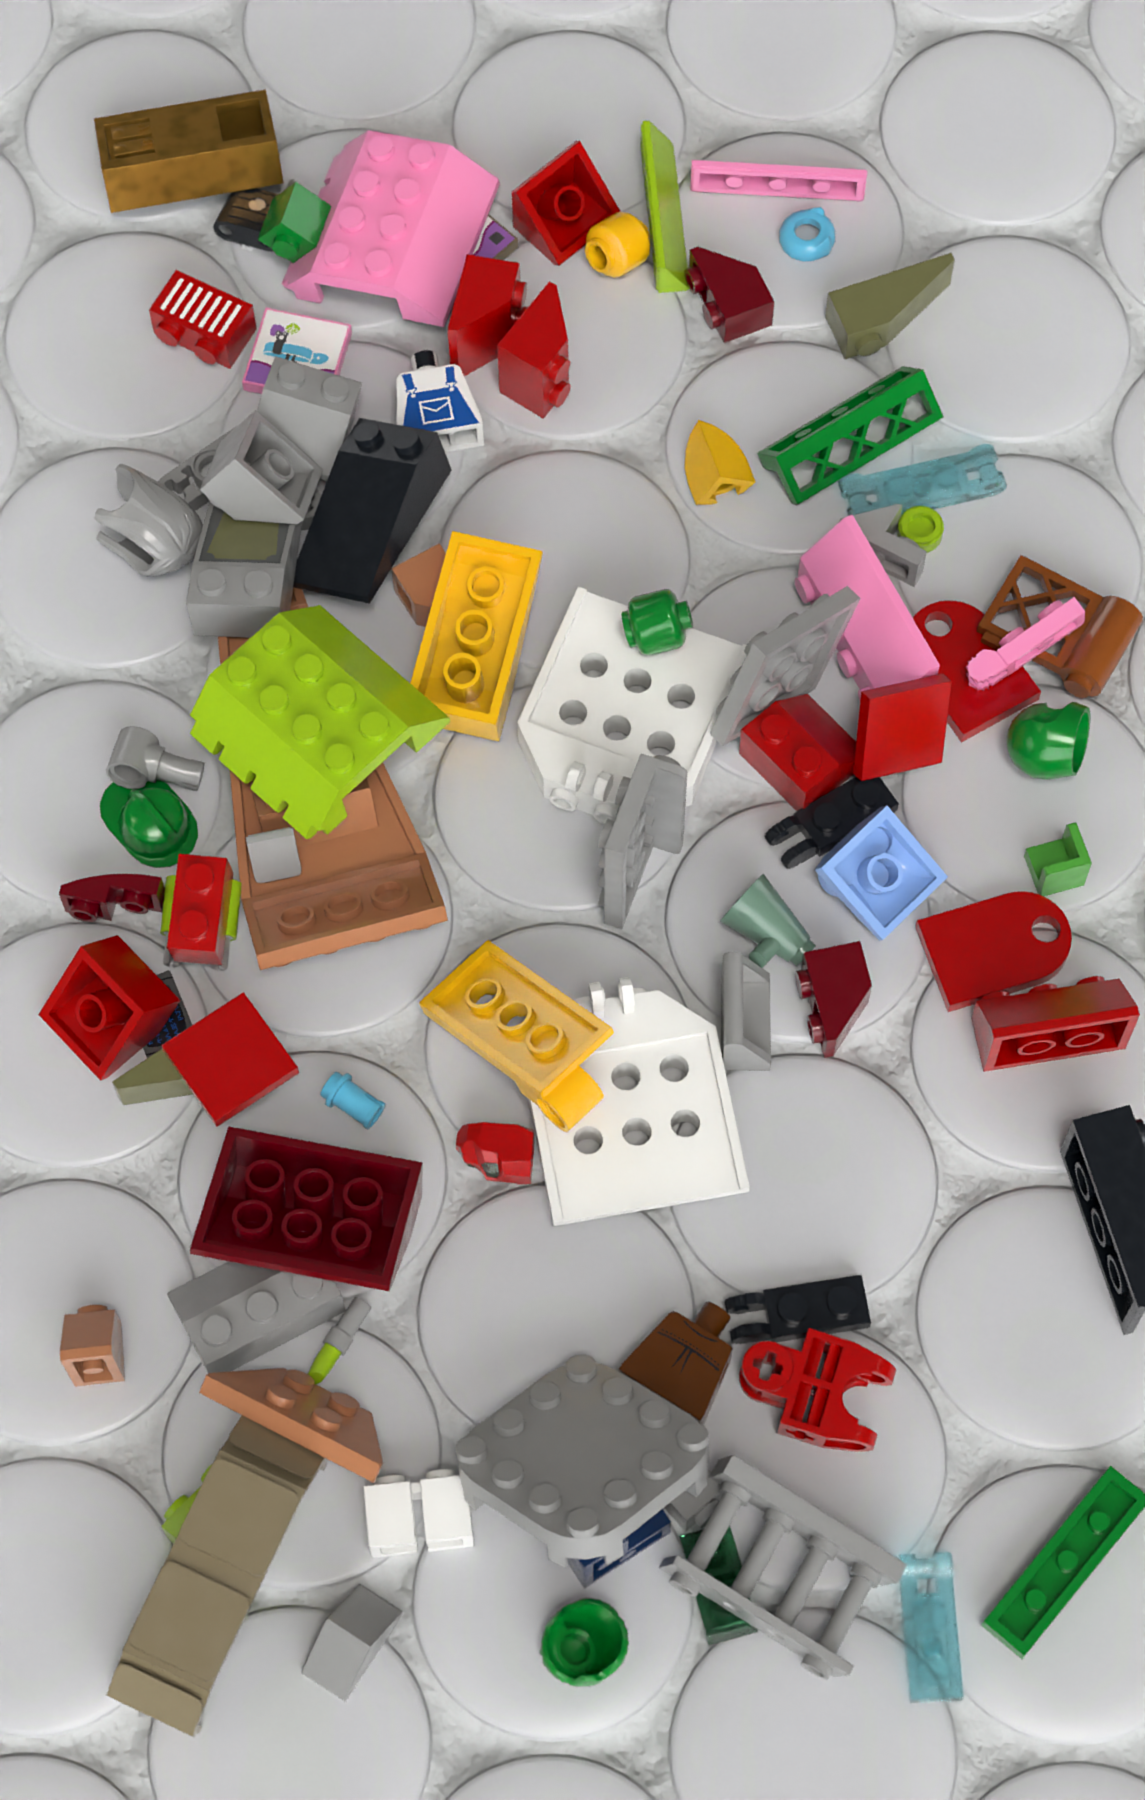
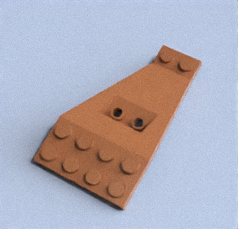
(353, 884)

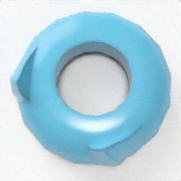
(807, 249)

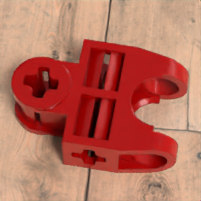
(792, 1381)

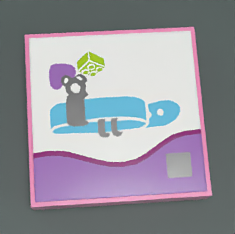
(297, 339)

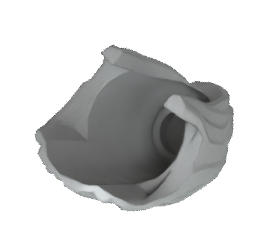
(156, 523)

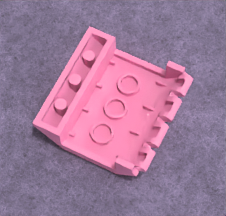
(397, 224)

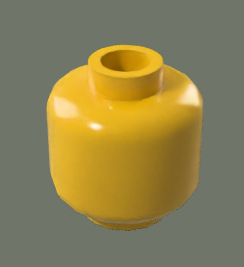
(617, 244)

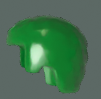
(584, 1643)

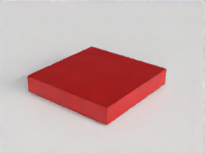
(902, 727)
(230, 1059)

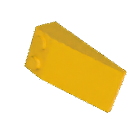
(477, 632)

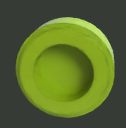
(922, 526)

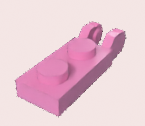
(1024, 645)

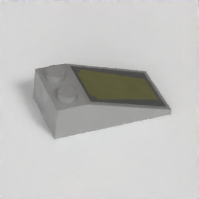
(240, 574)

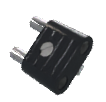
(244, 217)

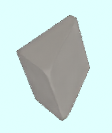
(274, 855)

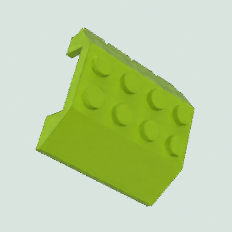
(309, 716)

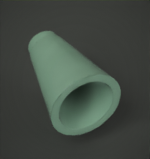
(769, 923)

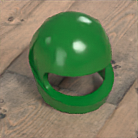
(1049, 740)

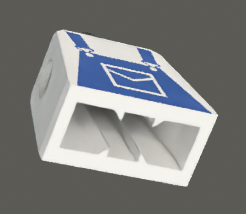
(440, 402)

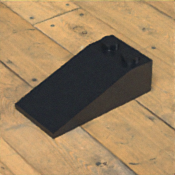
(370, 508)
(1108, 1178)

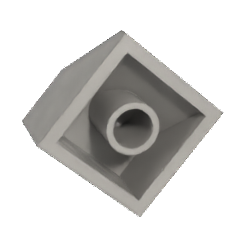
(310, 409)
(261, 475)

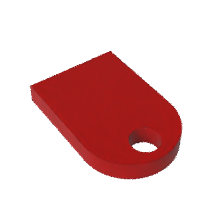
(971, 709)
(993, 947)

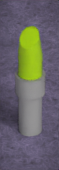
(338, 1339)

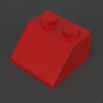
(484, 310)
(535, 356)
(798, 750)
(108, 1005)

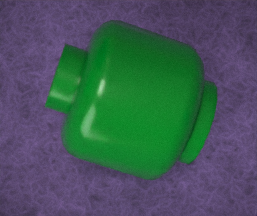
(656, 622)

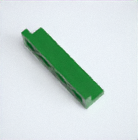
(845, 418)

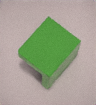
(1059, 863)

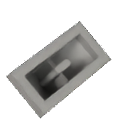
(350, 1641)

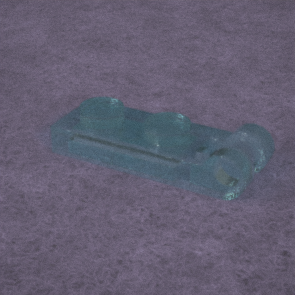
(930, 1630)

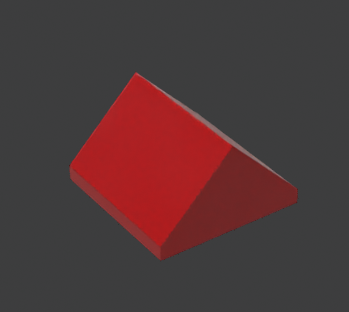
(562, 204)

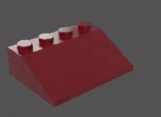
(309, 1209)

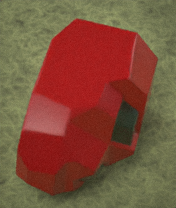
(498, 1150)

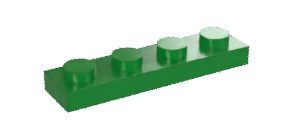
(1065, 1562)

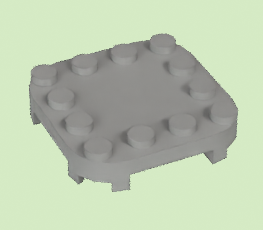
(583, 1459)

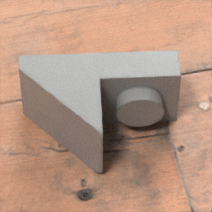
(898, 555)

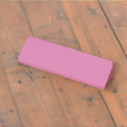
(778, 180)

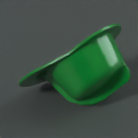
(150, 822)

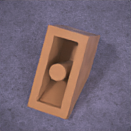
(92, 1346)

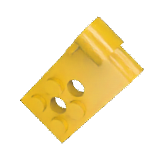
(537, 1053)

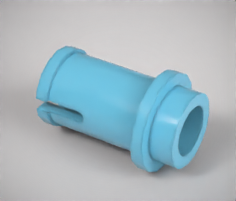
(352, 1099)

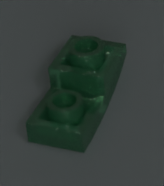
(724, 1566)

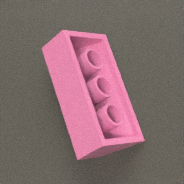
(881, 638)

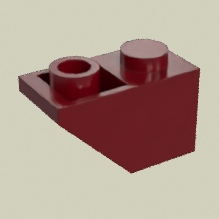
(731, 292)
(837, 991)

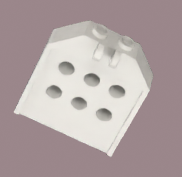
(579, 762)
(668, 1169)

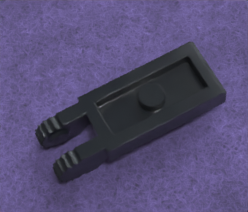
(830, 818)
(790, 1310)

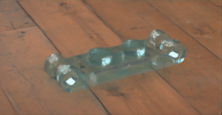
(927, 483)

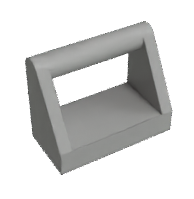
(745, 1014)

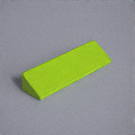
(663, 210)

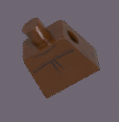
(684, 1360)

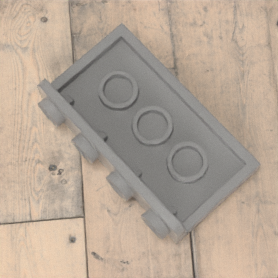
(647, 817)

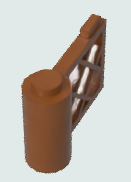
(1090, 650)

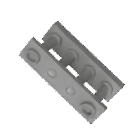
(826, 1541)

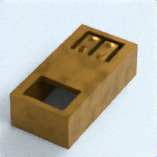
(188, 151)

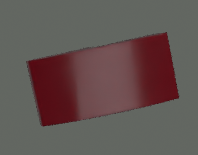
(98, 895)

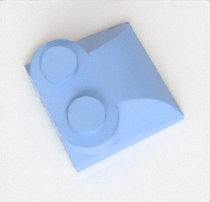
(880, 872)

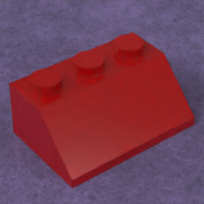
(1053, 1023)

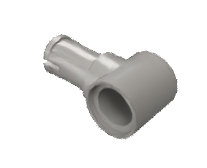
(141, 759)

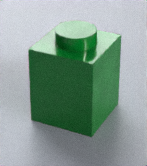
(294, 222)

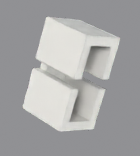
(392, 1516)

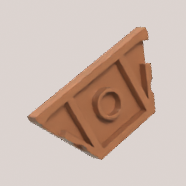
(302, 1413)

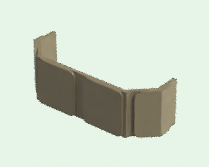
(212, 1575)

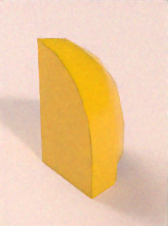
(714, 464)

